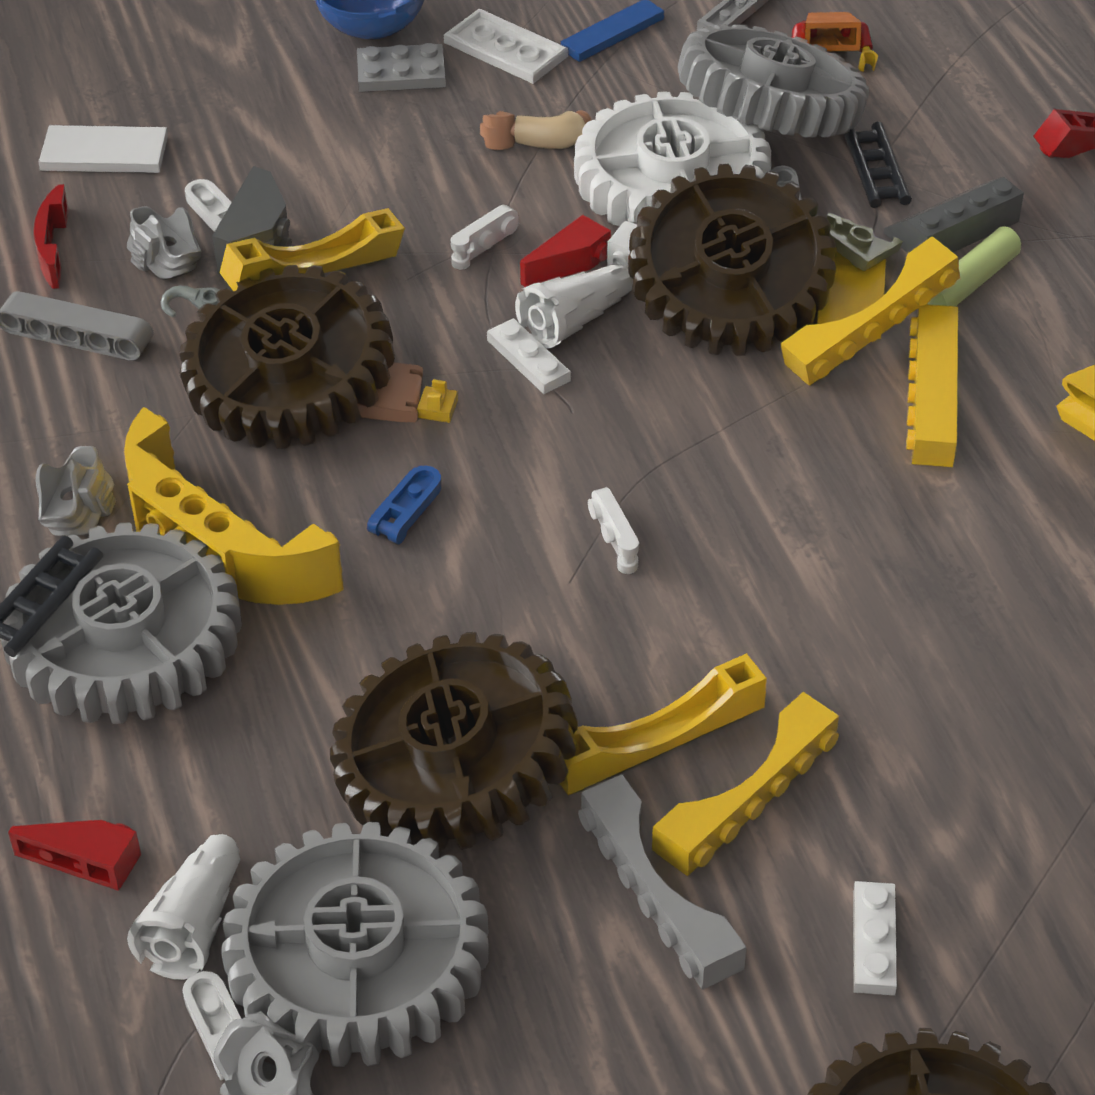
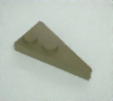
(859, 244)

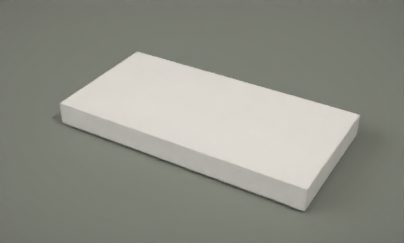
(506, 45)
(103, 149)

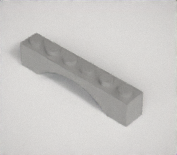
(702, 939)

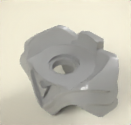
(149, 246)
(91, 493)
(242, 1056)

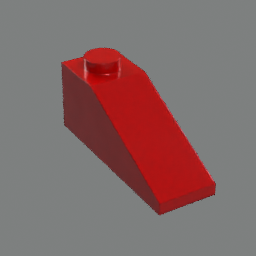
(1066, 133)
(568, 252)
(83, 849)

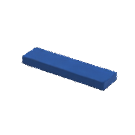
(612, 29)

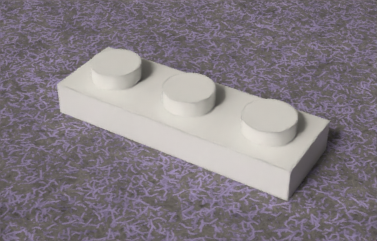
(529, 356)
(874, 938)

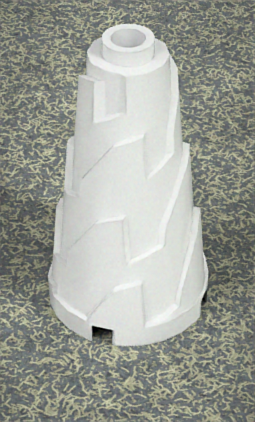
(563, 305)
(185, 913)

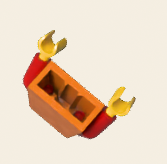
(838, 33)

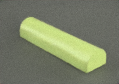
(980, 265)

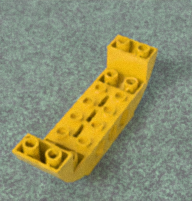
(263, 570)

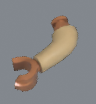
(552, 132)

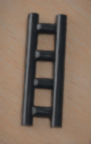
(868, 175)
(60, 592)

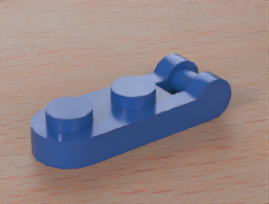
(406, 503)

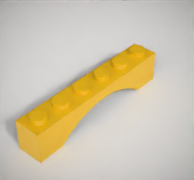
(363, 241)
(822, 347)
(717, 700)
(698, 828)

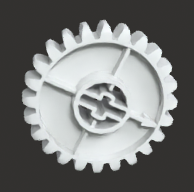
(653, 140)

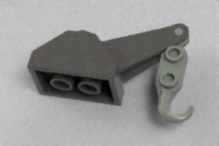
(254, 213)

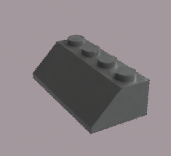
(963, 217)

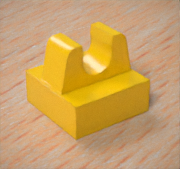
(437, 402)

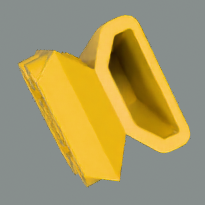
(1079, 406)

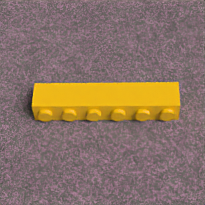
(934, 386)

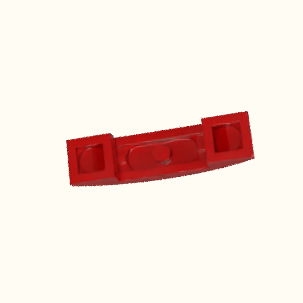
(50, 215)

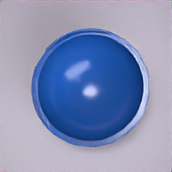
(369, 17)

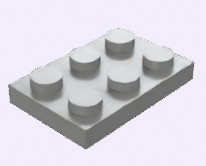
(401, 67)

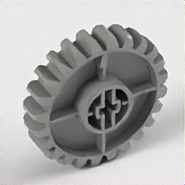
(772, 80)
(132, 629)
(357, 941)

